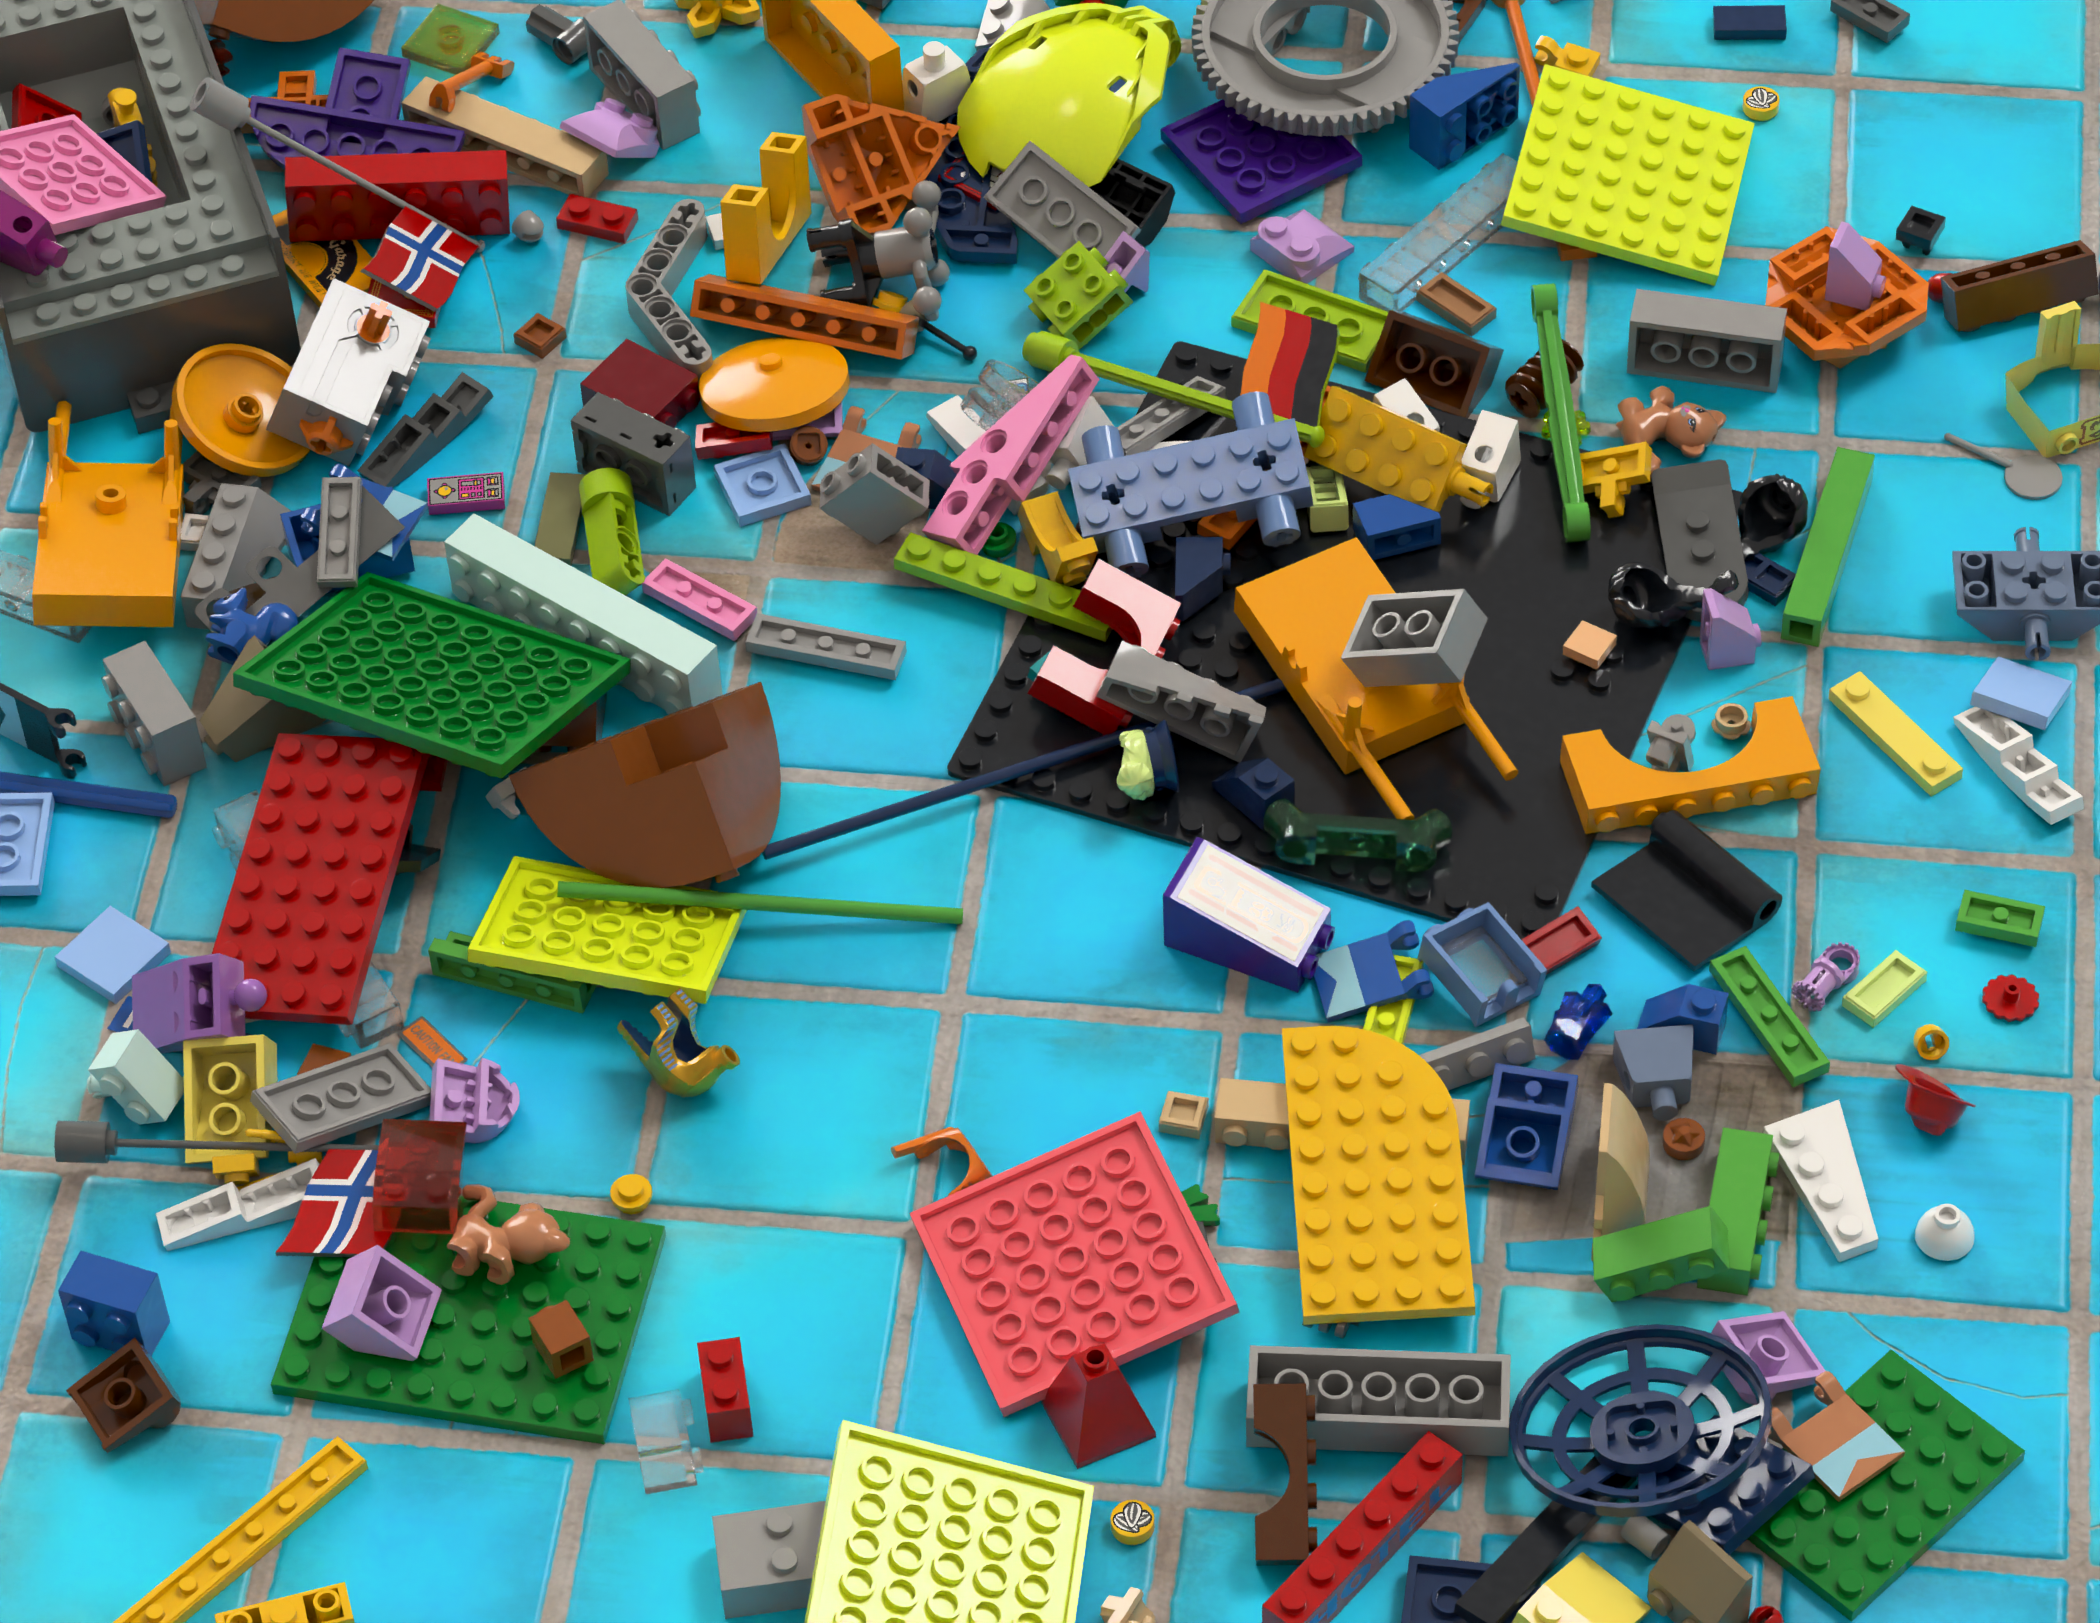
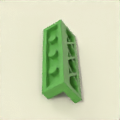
(450, 961)

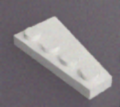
(1826, 1177)

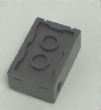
(635, 442)

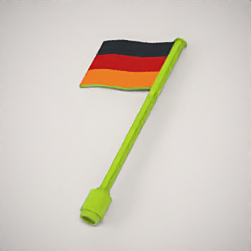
(1287, 361)

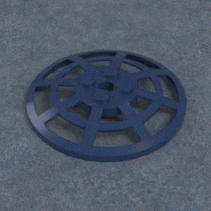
(1617, 1422)

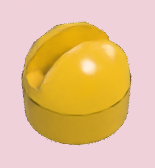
(1939, 1040)

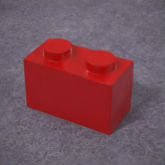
(725, 1389)

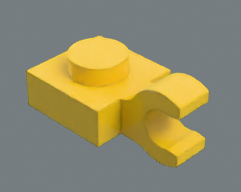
(1571, 58)

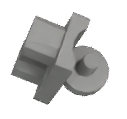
(1671, 743)

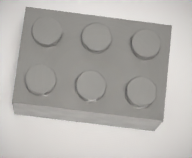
(1414, 638)
(153, 714)

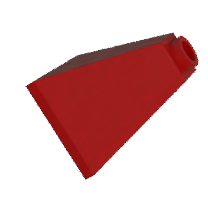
(1095, 1408)

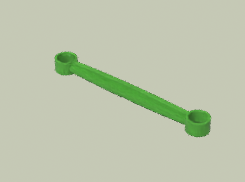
(1561, 413)

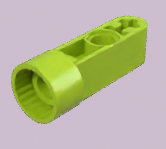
(612, 529)

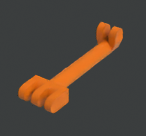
(480, 67)

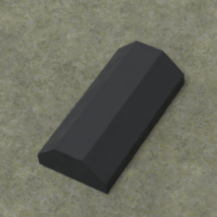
(1138, 197)

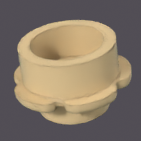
(1731, 721)

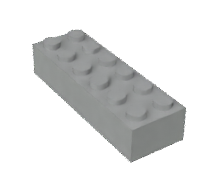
(1391, 1397)

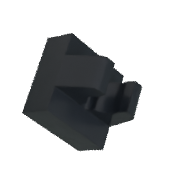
(1920, 229)

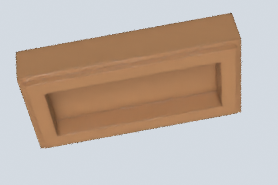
(1456, 304)

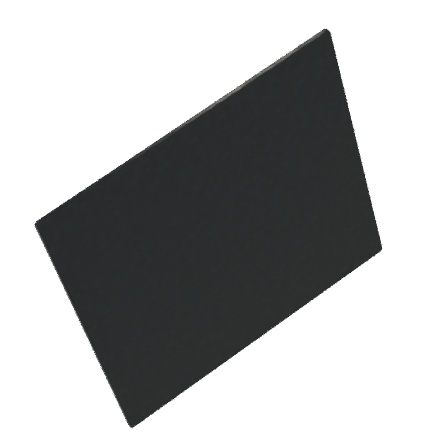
(1510, 839)

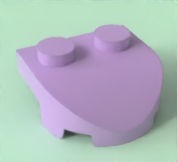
(473, 1096)

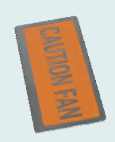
(430, 1042)

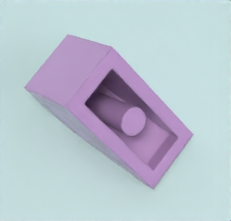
(1853, 270)
(1727, 632)

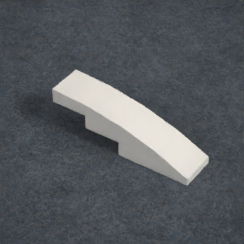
(2012, 757)

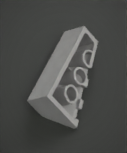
(237, 530)
(1189, 703)

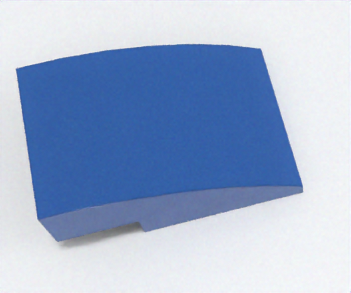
(1527, 1126)

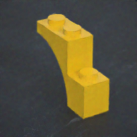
(1052, 535)

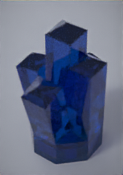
(1577, 1021)

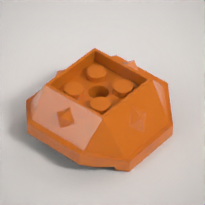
(1836, 330)

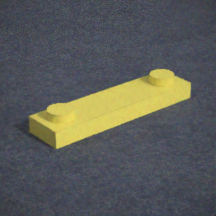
(1895, 733)

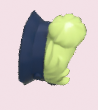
(1147, 762)

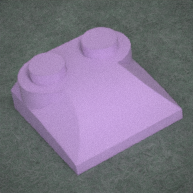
(615, 130)
(1299, 245)
(1775, 1348)

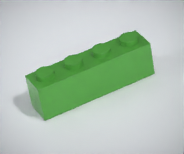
(1738, 1199)

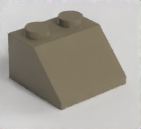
(1699, 1581)

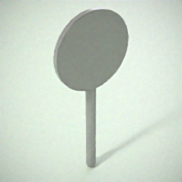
(2026, 476)

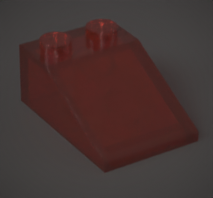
(419, 1176)

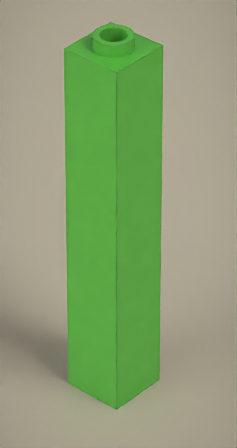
(1827, 547)

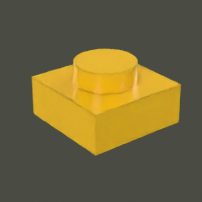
(236, 1168)

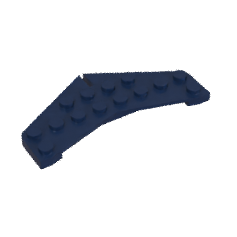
(965, 226)

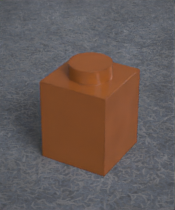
(561, 1338)

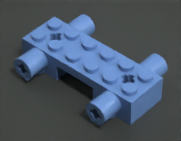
(1191, 483)

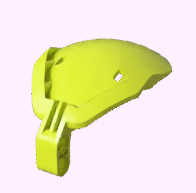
(1052, 86)

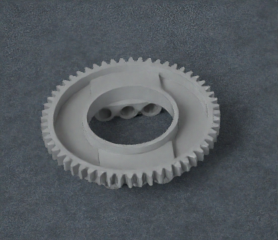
(1236, 46)

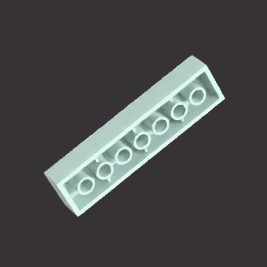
(539, 590)

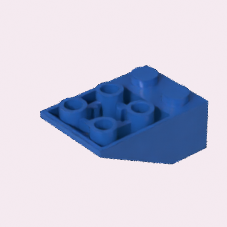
(1462, 111)

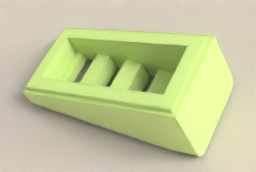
(1329, 500)

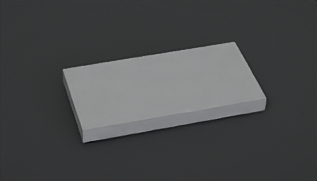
(1056, 205)
(342, 1097)

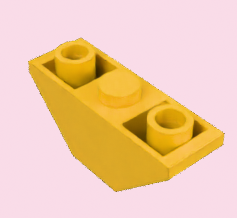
(319, 1605)

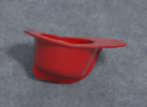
(1931, 1102)

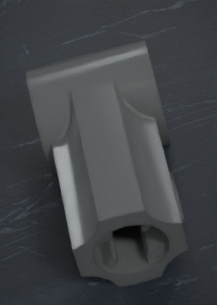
(562, 34)

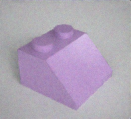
(381, 1306)

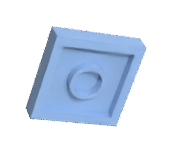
(762, 485)
(2021, 693)
(112, 952)

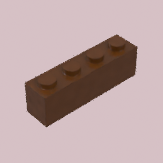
(2019, 286)

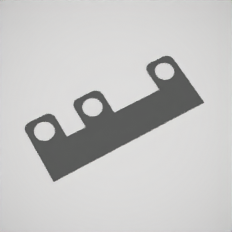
(298, 585)

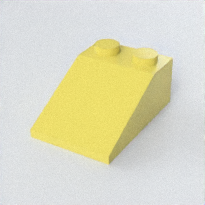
(219, 1090)
(1583, 1595)

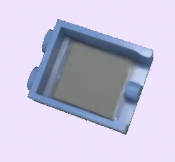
(1482, 963)

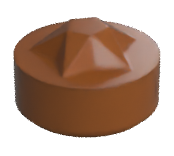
(808, 445)
(1683, 1139)

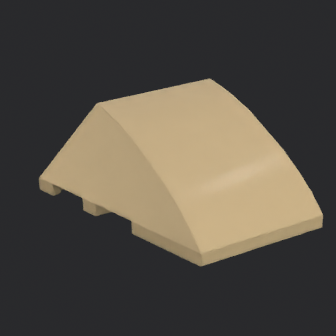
(1621, 1166)

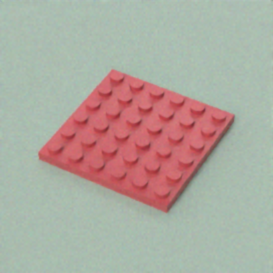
(1072, 1258)

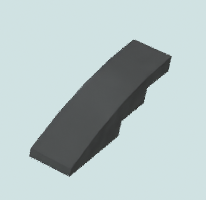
(427, 433)

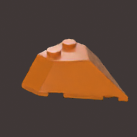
(870, 157)

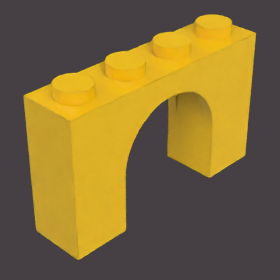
(765, 220)

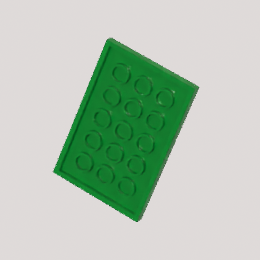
(1873, 1535)

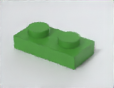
(2000, 918)

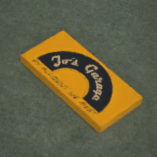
(318, 262)

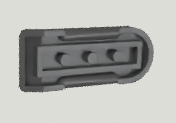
(1699, 526)

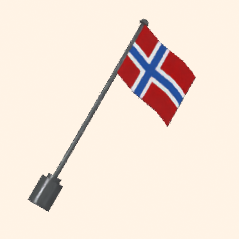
(336, 1206)

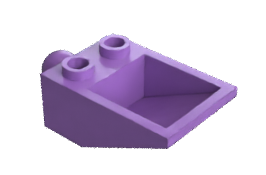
(194, 1000)

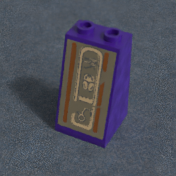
(1244, 918)

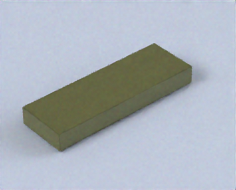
(560, 516)

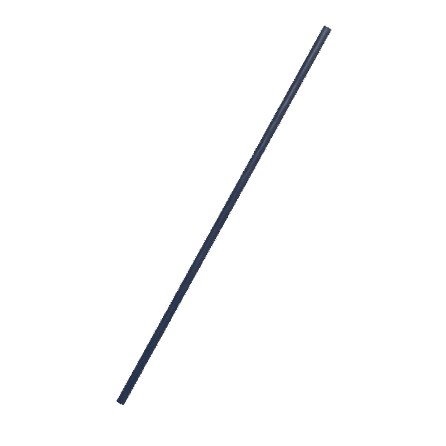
(977, 783)

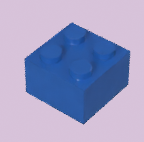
(113, 1303)

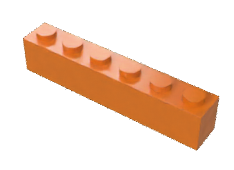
(804, 316)

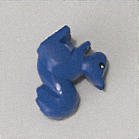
(237, 626)

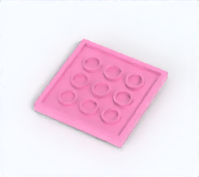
(71, 175)

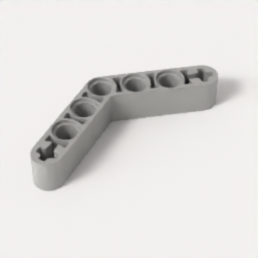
(656, 280)

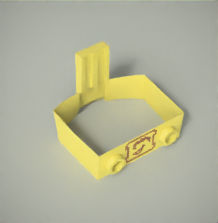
(2054, 349)

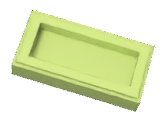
(1884, 988)

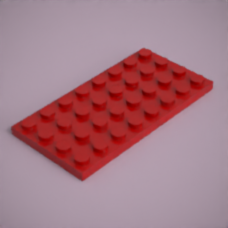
(319, 871)

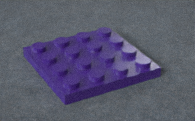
(1252, 164)

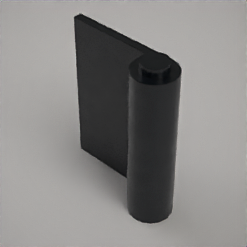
(1688, 892)

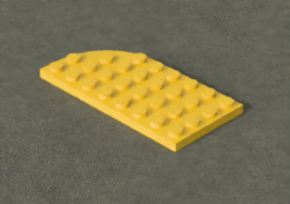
(1374, 1180)

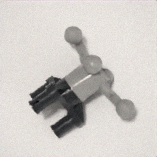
(888, 254)

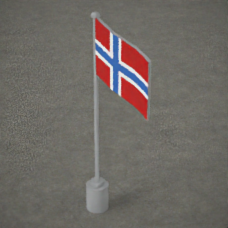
(416, 252)

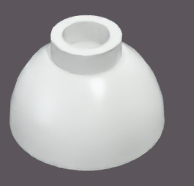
(1945, 1233)

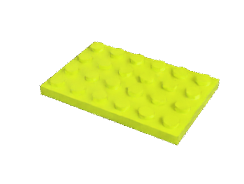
(601, 941)

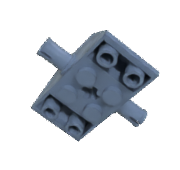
(2028, 593)

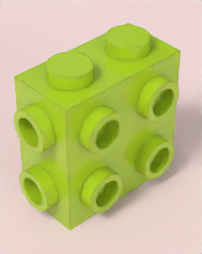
(1078, 294)

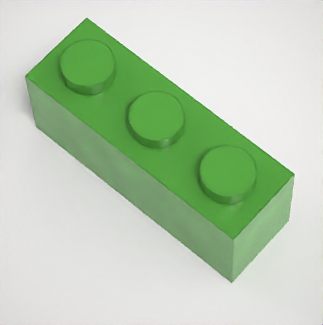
(1661, 1254)

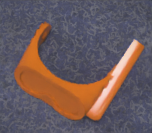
(954, 1140)

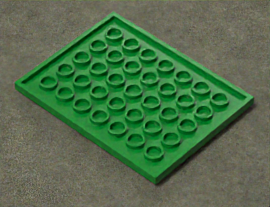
(433, 674)
(479, 1343)

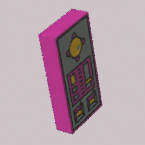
(466, 493)

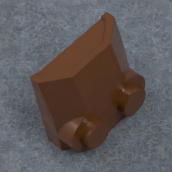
(126, 1396)

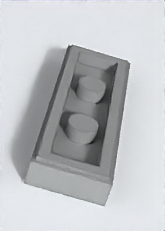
(339, 532)

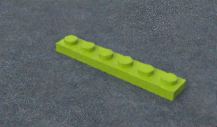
(996, 584)

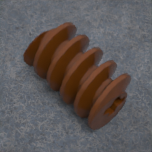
(1526, 386)

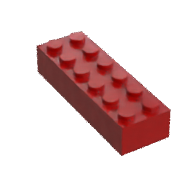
(455, 187)

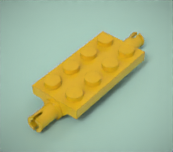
(1393, 453)

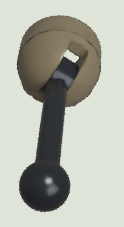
(968, 352)

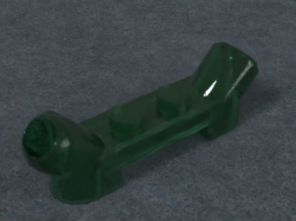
(1408, 841)

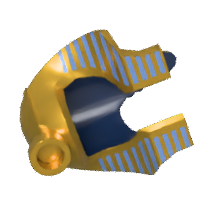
(676, 1055)

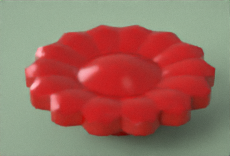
(2010, 998)

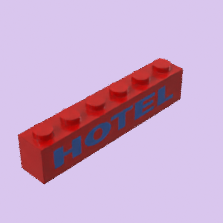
(1368, 1535)

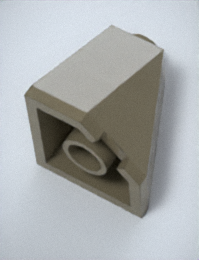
(249, 723)

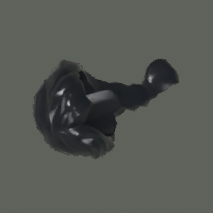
(1770, 514)
(1650, 599)

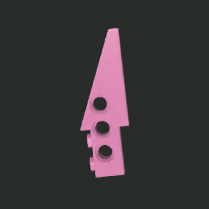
(1009, 457)

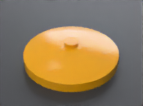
(774, 384)
(225, 406)

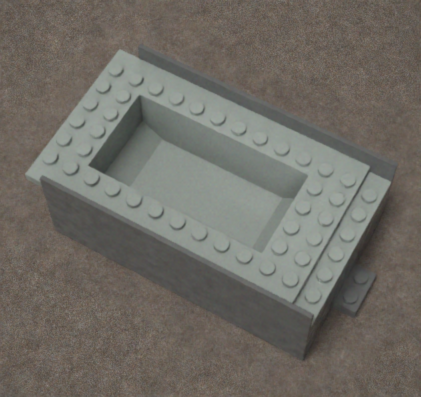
(155, 283)

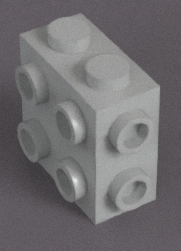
(874, 494)

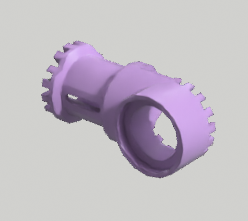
(1826, 976)

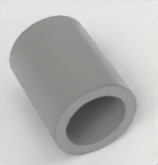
(1646, 1536)

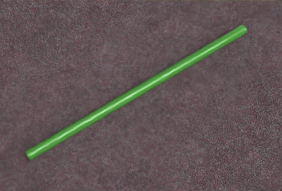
(760, 902)

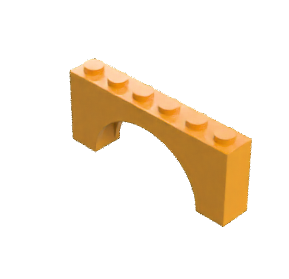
(1621, 794)

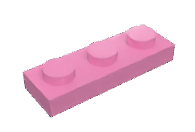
(699, 599)

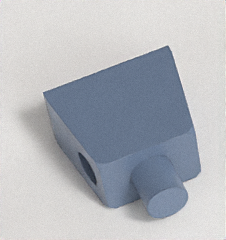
(1655, 1067)

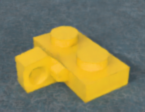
(1613, 472)

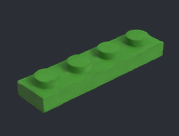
(1769, 1016)

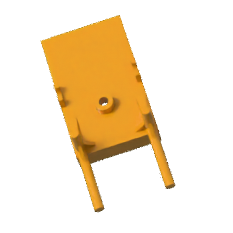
(836, 49)
(108, 536)
(1302, 627)

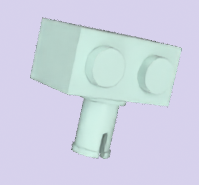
(136, 1077)

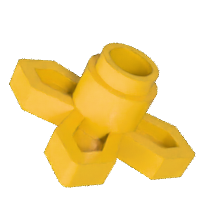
(707, 14)

